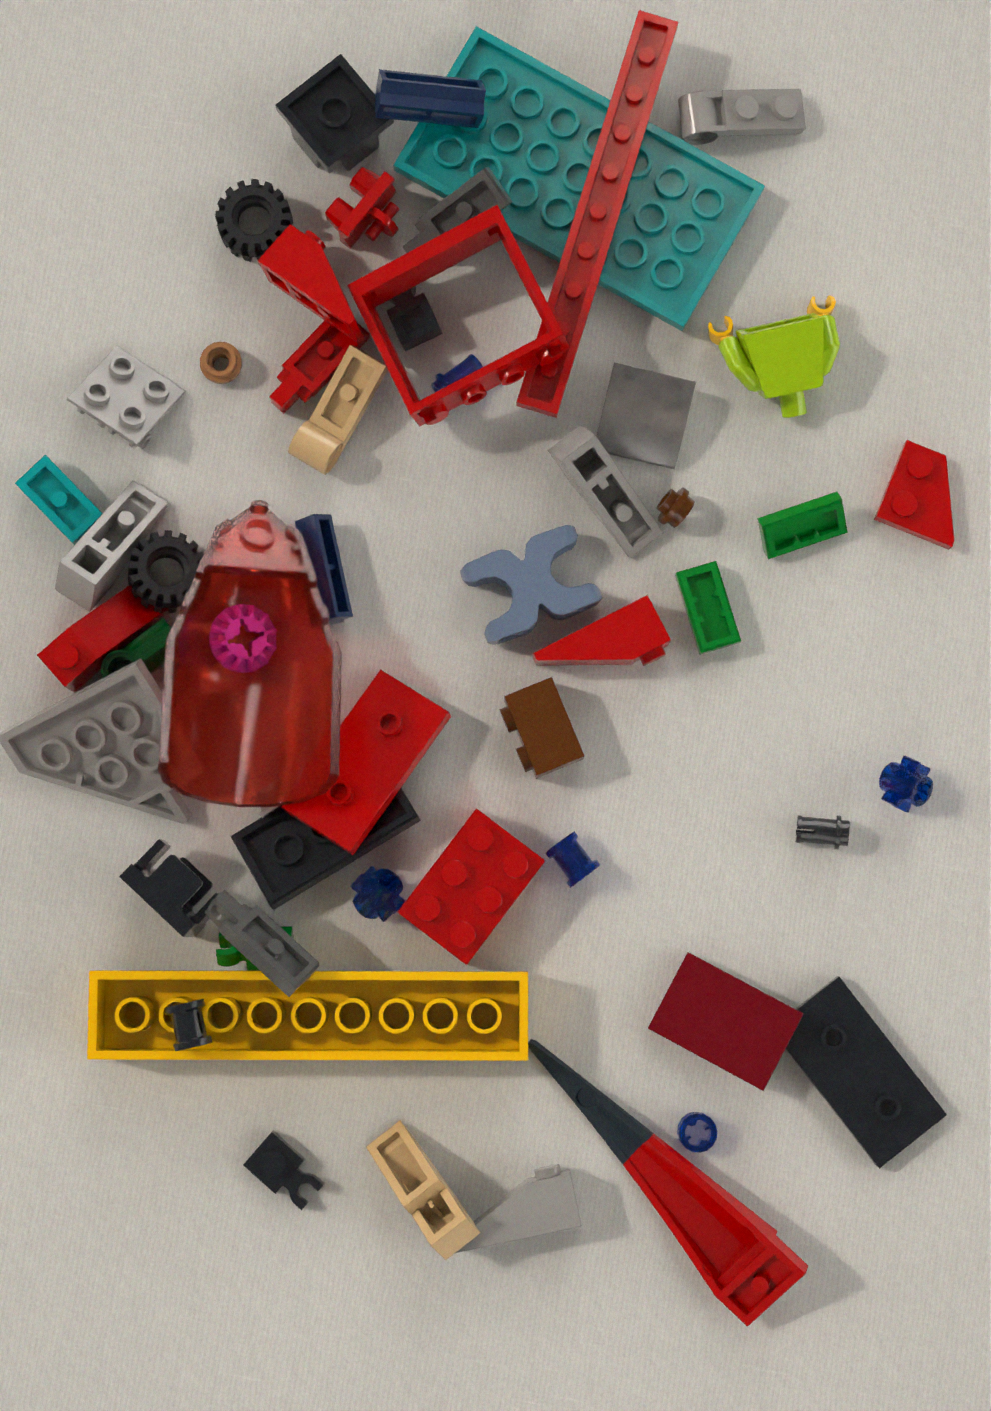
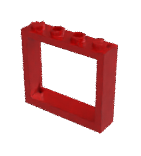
(429, 261)

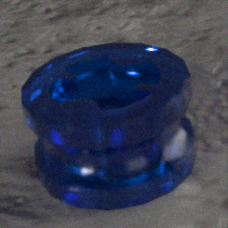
(691, 1120)

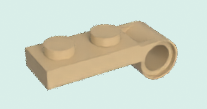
(338, 411)

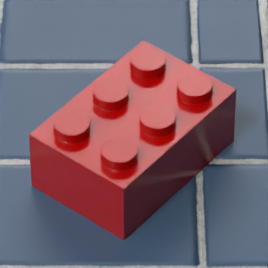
(471, 886)

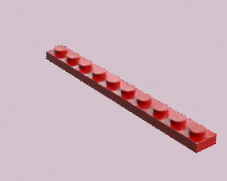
(601, 204)

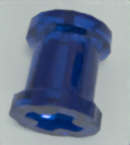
(572, 859)

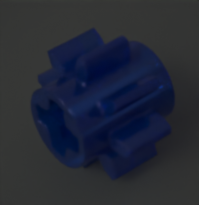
(906, 784)
(377, 893)

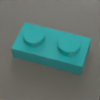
(59, 499)

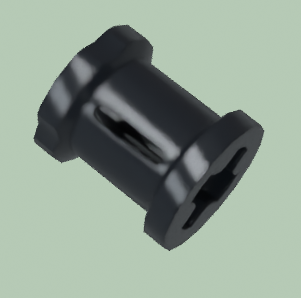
(188, 1025)

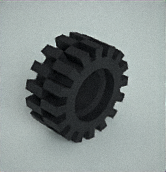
(242, 199)
(152, 550)

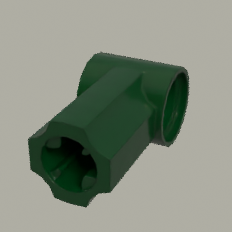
(147, 646)

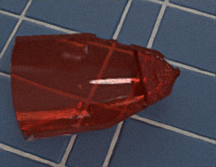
(265, 731)

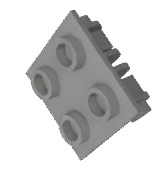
(126, 397)

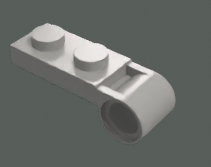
(740, 113)

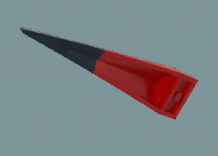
(722, 1236)

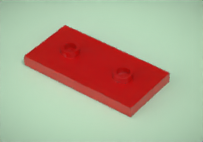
(378, 752)

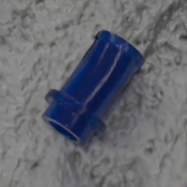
(461, 370)

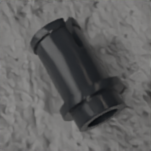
(824, 831)

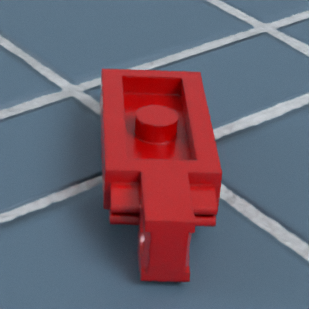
(312, 365)

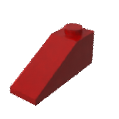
(303, 272)
(616, 639)
(82, 647)

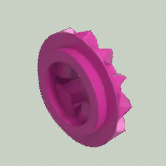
(234, 655)

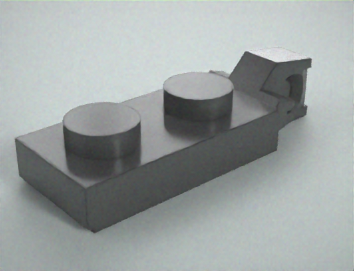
(464, 203)
(262, 942)

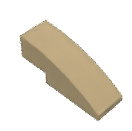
(422, 1190)

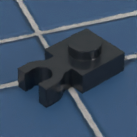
(413, 319)
(277, 1166)

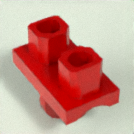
(375, 194)

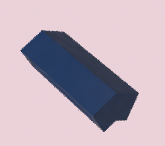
(429, 98)
(326, 561)

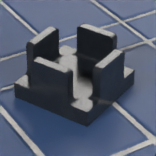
(334, 117)
(171, 888)

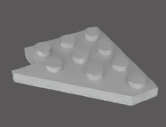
(101, 743)

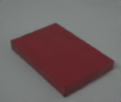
(725, 1021)

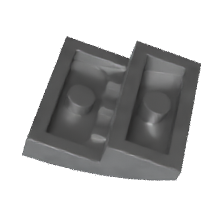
(645, 415)

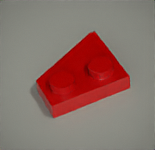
(919, 496)

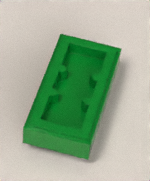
(802, 525)
(707, 607)

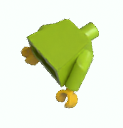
(782, 355)

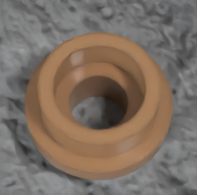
(214, 352)

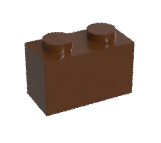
(542, 728)

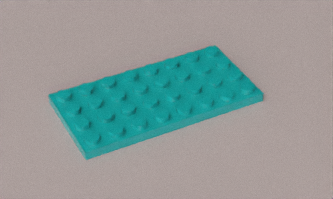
(540, 145)

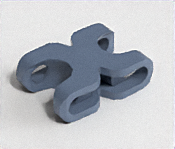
(531, 584)

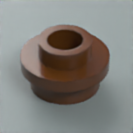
(674, 507)

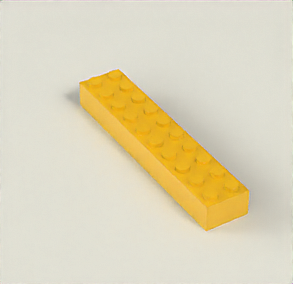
(324, 1019)

